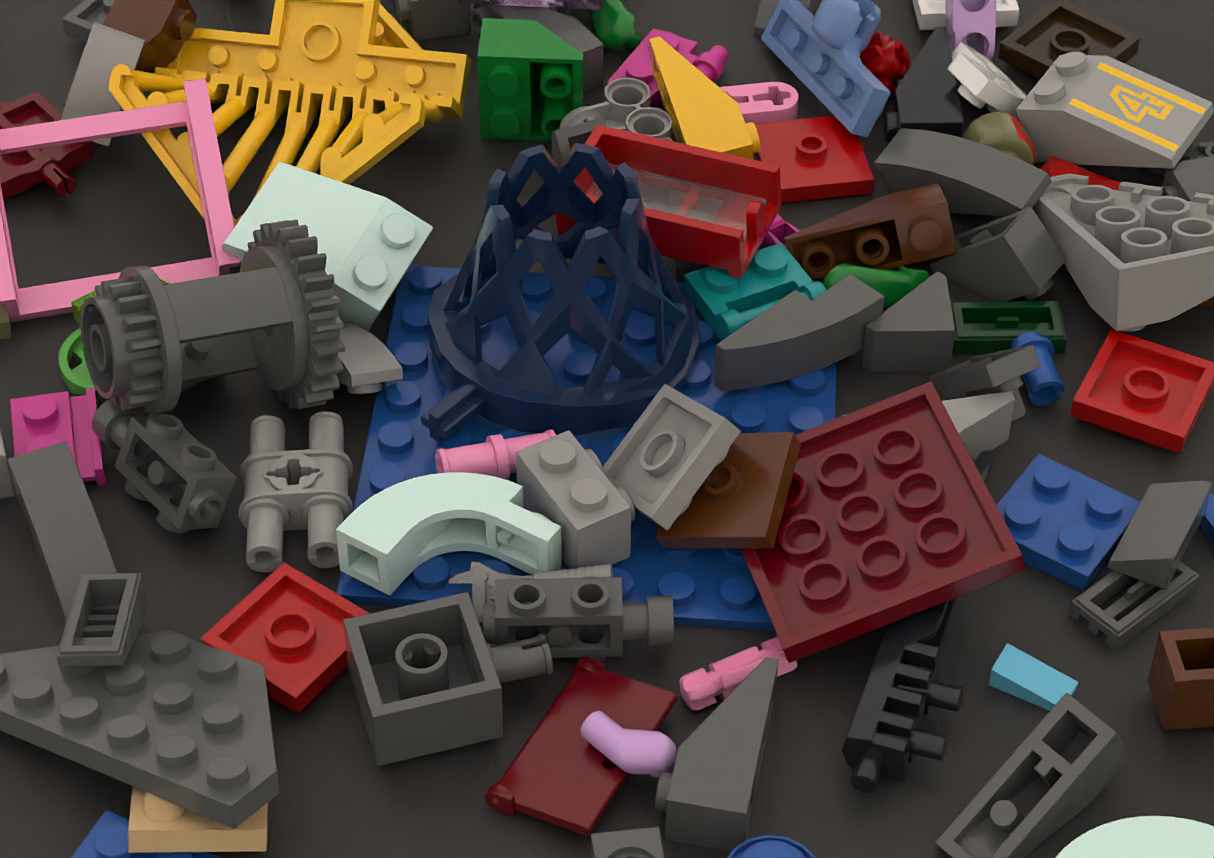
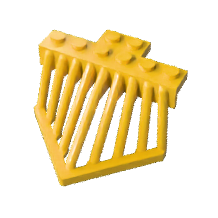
(310, 59)

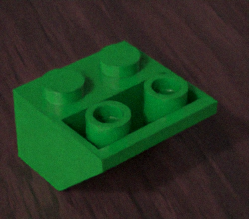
(525, 80)

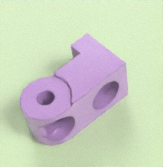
(972, 24)

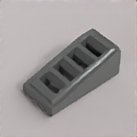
(103, 619)

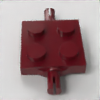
(48, 164)

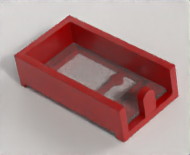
(694, 199)

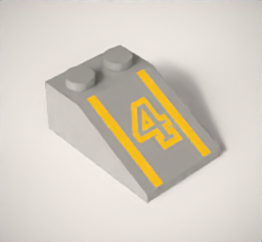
(1110, 114)

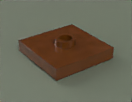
(740, 497)

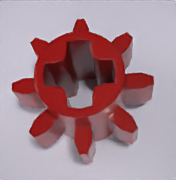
(886, 60)

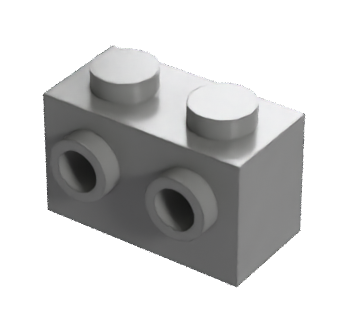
(574, 492)

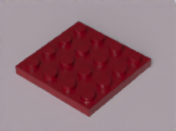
(879, 526)

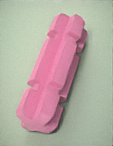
(726, 674)

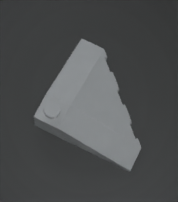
(1132, 248)

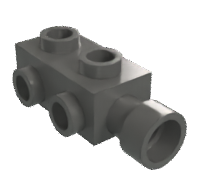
(166, 466)
(574, 613)

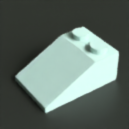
(361, 233)

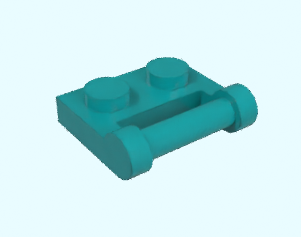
(732, 302)

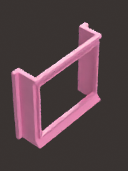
(197, 116)

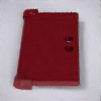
(559, 771)

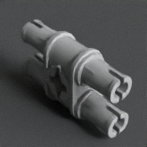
(295, 491)

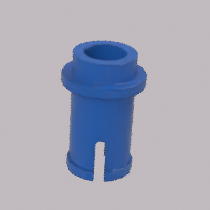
(1043, 382)

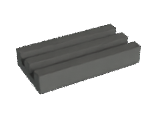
(1132, 624)

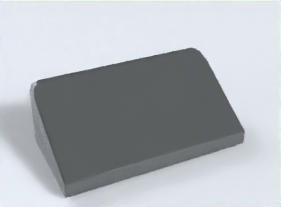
(1161, 531)

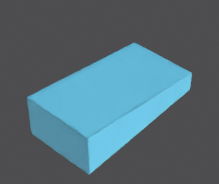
(1030, 679)

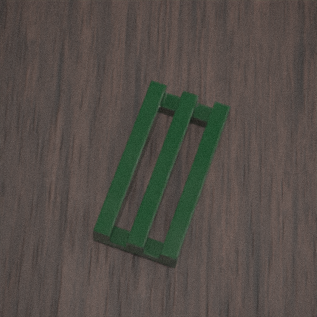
(995, 325)

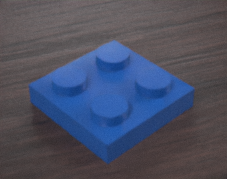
(1065, 521)

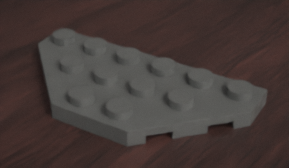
(167, 721)

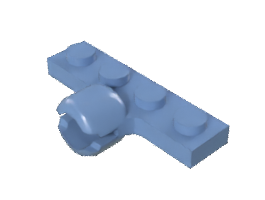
(826, 56)

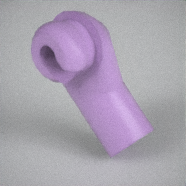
(630, 748)

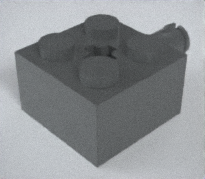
(432, 678)

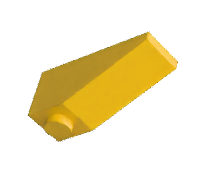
(698, 107)

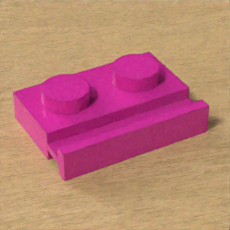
(58, 418)

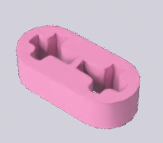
(765, 101)

